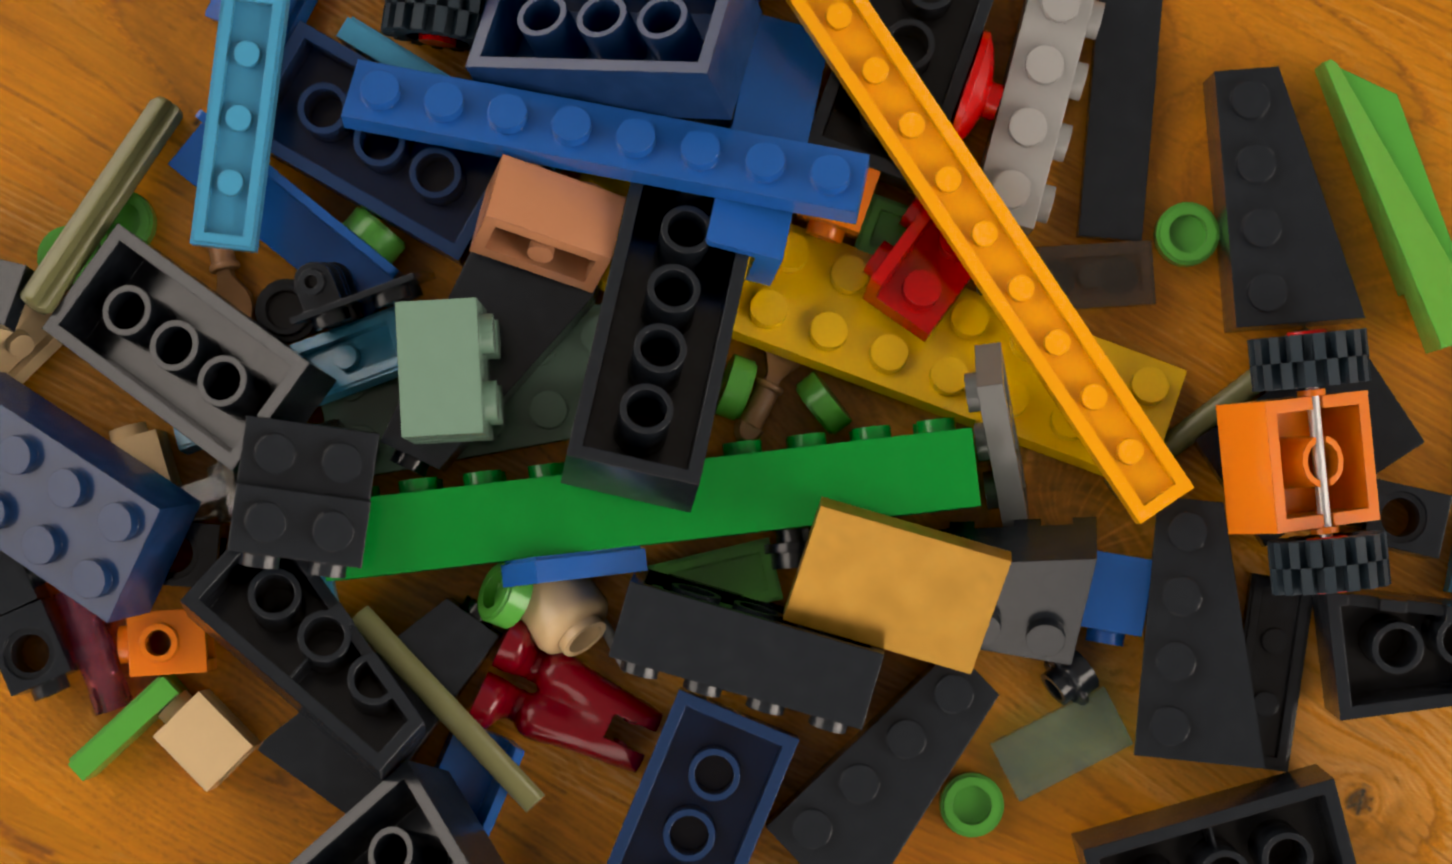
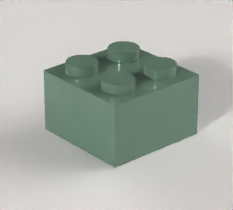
(447, 371)

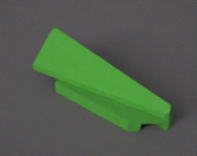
(1395, 197)

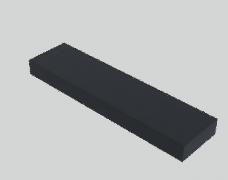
(1119, 121)

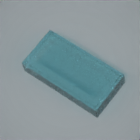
(1060, 744)

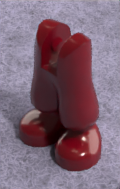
(569, 706)

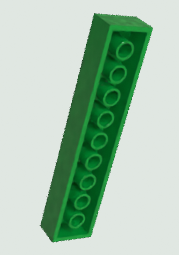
(737, 495)

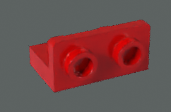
(916, 276)

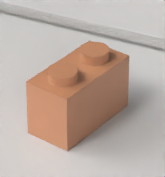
(548, 223)

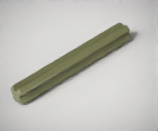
(101, 205)

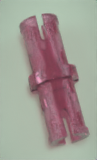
(96, 656)

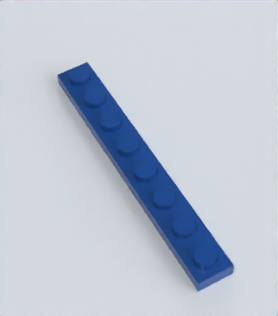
(606, 141)

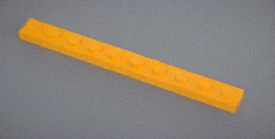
(995, 253)

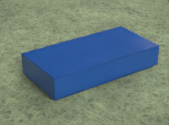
(573, 566)

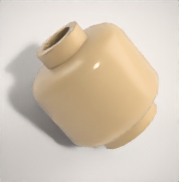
(566, 616)

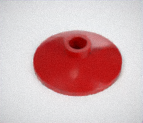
(979, 93)

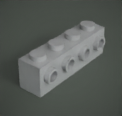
(1029, 118)

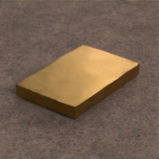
(897, 585)

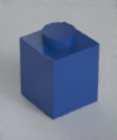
(1117, 598)

